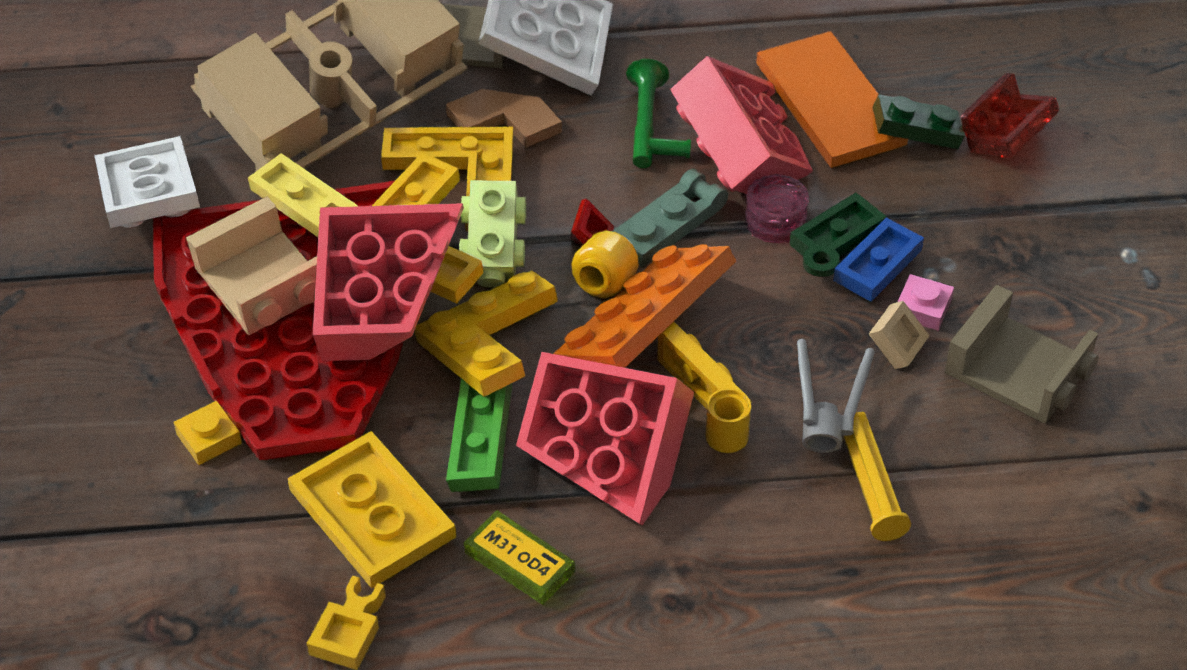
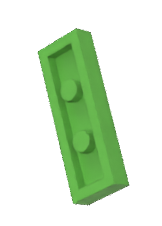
(478, 439)

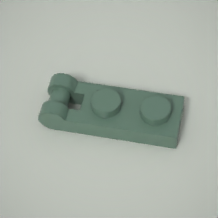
(673, 215)

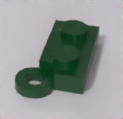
(835, 234)

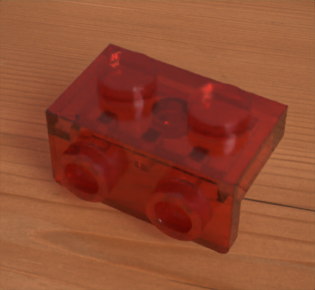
(1005, 119)

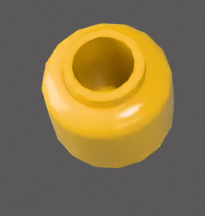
(604, 264)

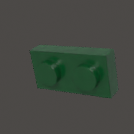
(918, 121)

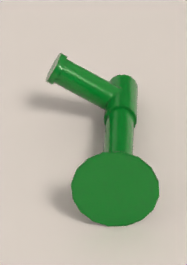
(647, 76)

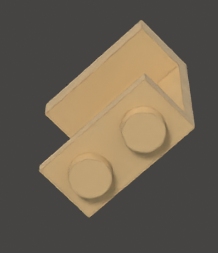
(254, 266)

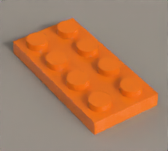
(647, 304)

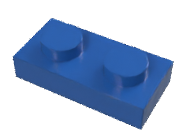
(878, 259)

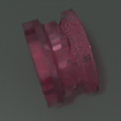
(776, 207)

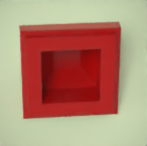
(588, 222)

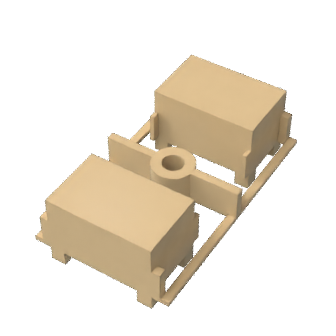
(274, 113)

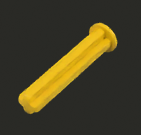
(888, 519)

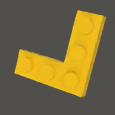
(481, 150)
(429, 182)
(462, 334)

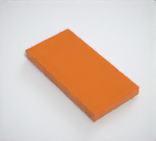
(827, 97)

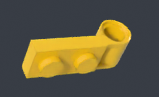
(712, 386)

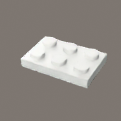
(146, 182)

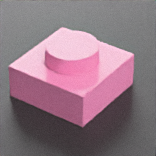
(927, 300)

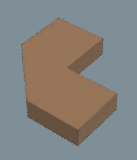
(527, 115)

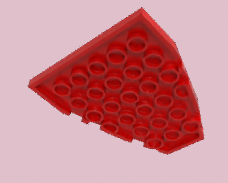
(274, 378)

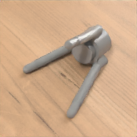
(821, 420)

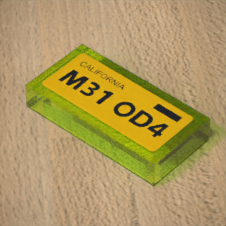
(519, 557)

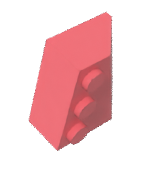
(739, 124)
(376, 274)
(607, 429)

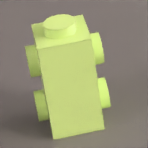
(492, 229)

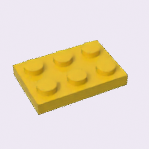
(372, 509)

